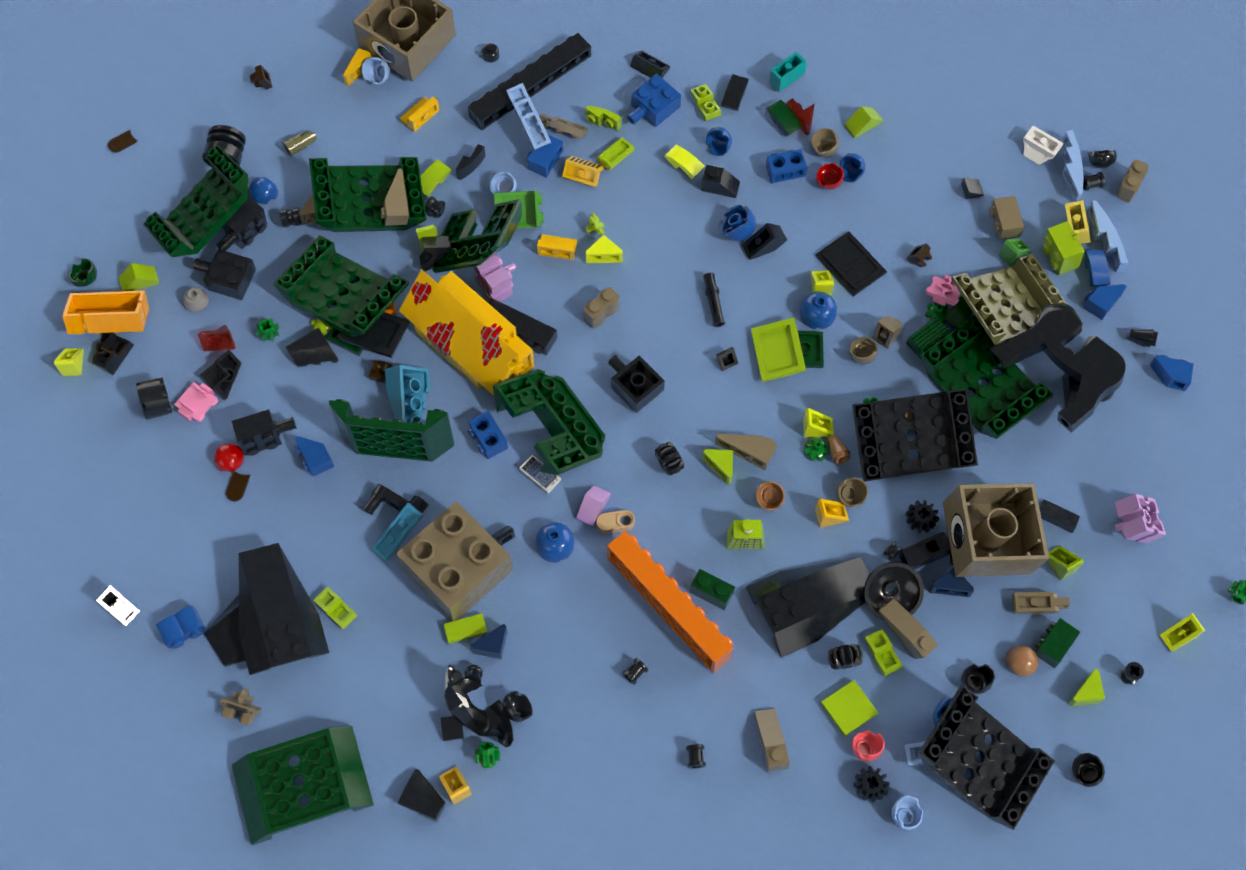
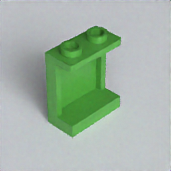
(530, 206)

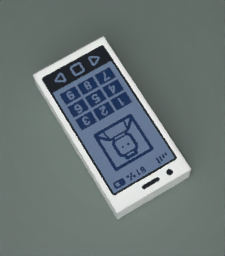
(545, 481)

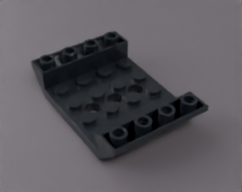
(941, 431)
(1008, 768)

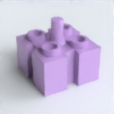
(495, 278)
(1139, 519)

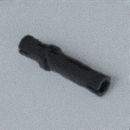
(712, 292)

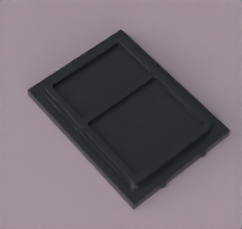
(851, 263)
(381, 337)

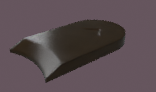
(121, 142)
(237, 486)

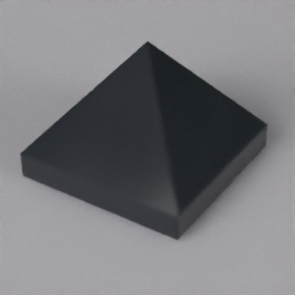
(727, 359)

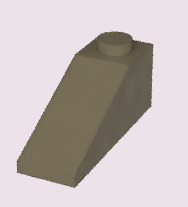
(395, 204)
(749, 447)
(908, 629)
(772, 740)

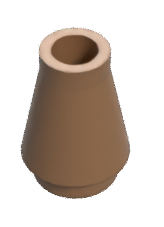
(839, 451)

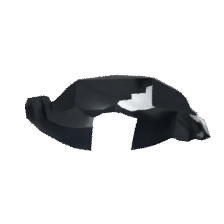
(483, 723)

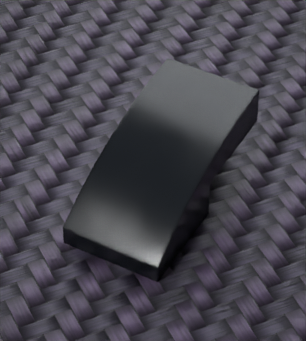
(735, 92)
(468, 165)

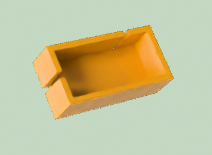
(106, 312)

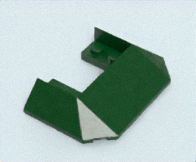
(475, 250)
(574, 432)

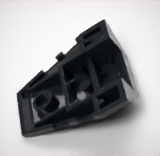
(225, 635)

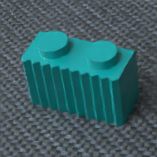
(787, 71)

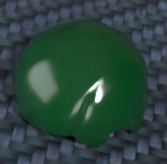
(83, 274)

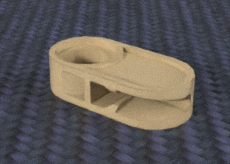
(610, 522)

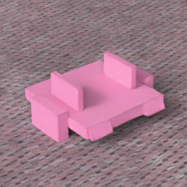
(943, 291)
(196, 402)

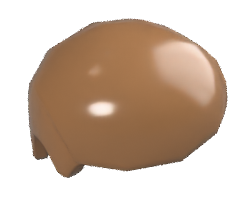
(770, 495)
(1022, 660)

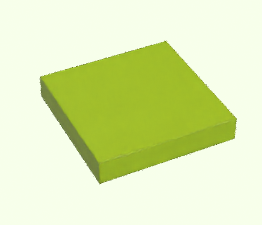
(849, 708)

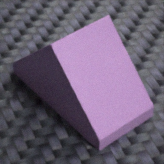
(592, 505)

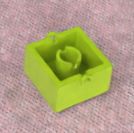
(1063, 249)

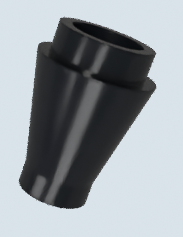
(1144, 336)

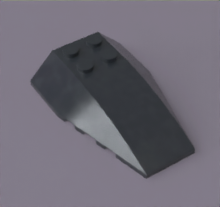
(809, 601)
(275, 612)

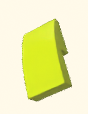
(685, 160)

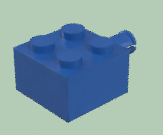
(654, 101)

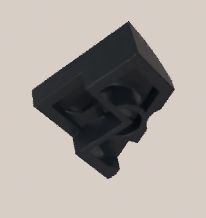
(311, 350)
(111, 352)
(222, 374)
(422, 797)

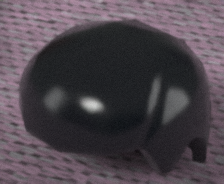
(1103, 158)
(978, 678)
(517, 707)
(1088, 770)

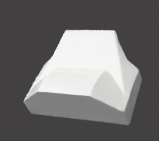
(1040, 146)

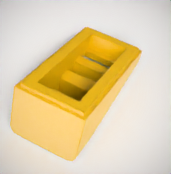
(355, 66)

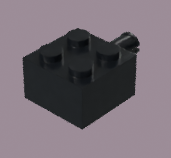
(243, 226)
(227, 273)
(636, 382)
(260, 432)

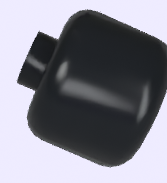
(490, 52)

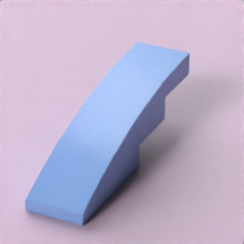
(528, 116)
(1073, 167)
(1104, 231)

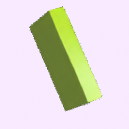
(616, 153)
(465, 628)

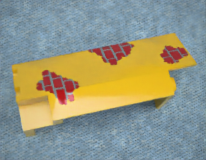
(466, 330)

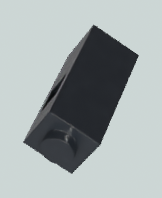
(926, 551)

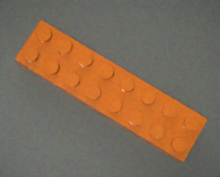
(669, 601)

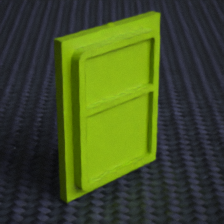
(778, 349)

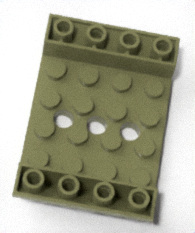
(1021, 288)

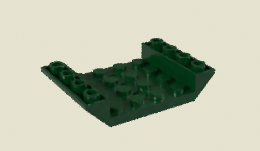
(339, 195)
(203, 209)
(323, 274)
(963, 360)
(394, 437)
(331, 774)

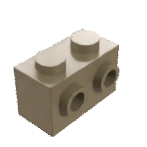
(1006, 217)

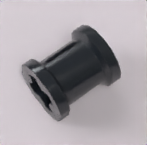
(1093, 181)
(635, 671)
(475, 675)
(1130, 679)
(696, 756)

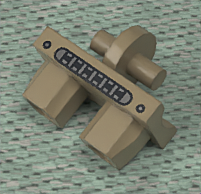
(231, 705)

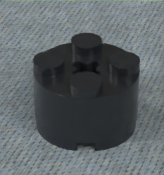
(153, 398)

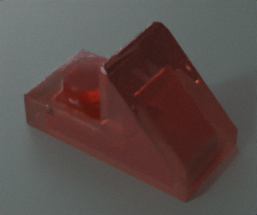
(805, 116)
(217, 339)

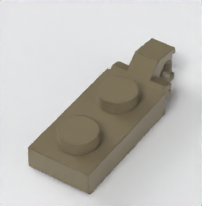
(562, 125)
(1038, 603)

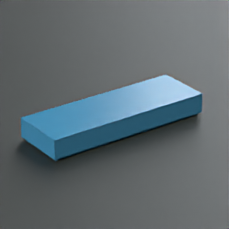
(397, 532)

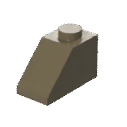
(887, 331)

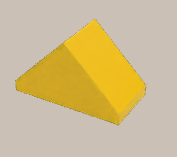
(830, 513)
(455, 785)

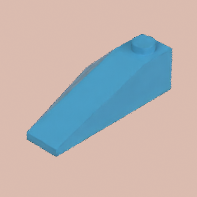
(407, 391)

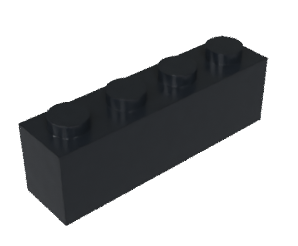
(531, 331)

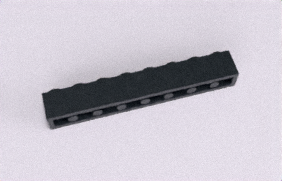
(534, 78)

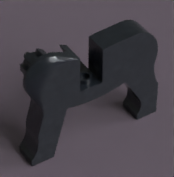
(1095, 365)

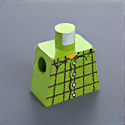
(745, 534)

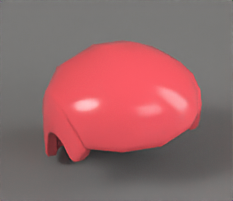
(868, 745)

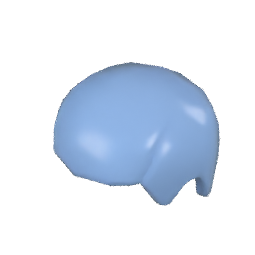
(375, 70)
(503, 183)
(907, 813)

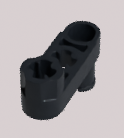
(383, 494)

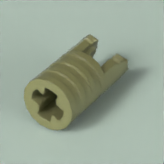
(299, 142)

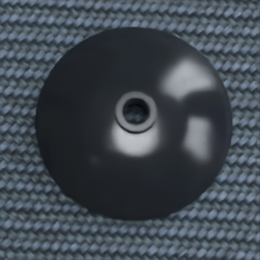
(907, 587)

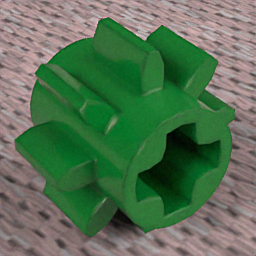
(267, 329)
(1238, 591)
(487, 755)

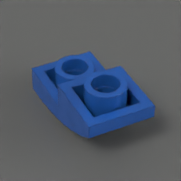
(1098, 268)

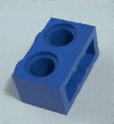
(786, 168)
(491, 433)

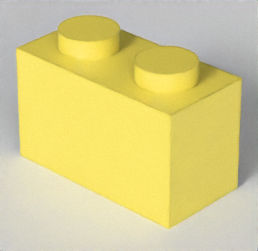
(1077, 219)

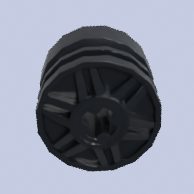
(229, 139)

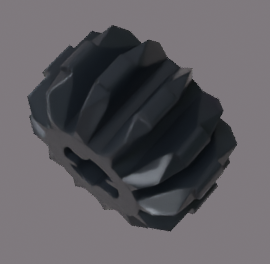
(669, 458)
(914, 516)
(845, 656)
(863, 783)

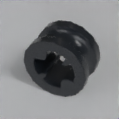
(892, 551)

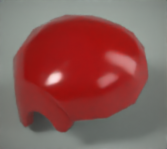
(830, 176)
(228, 457)

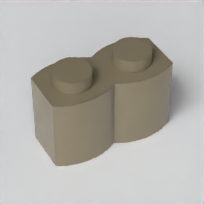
(1132, 181)
(603, 306)

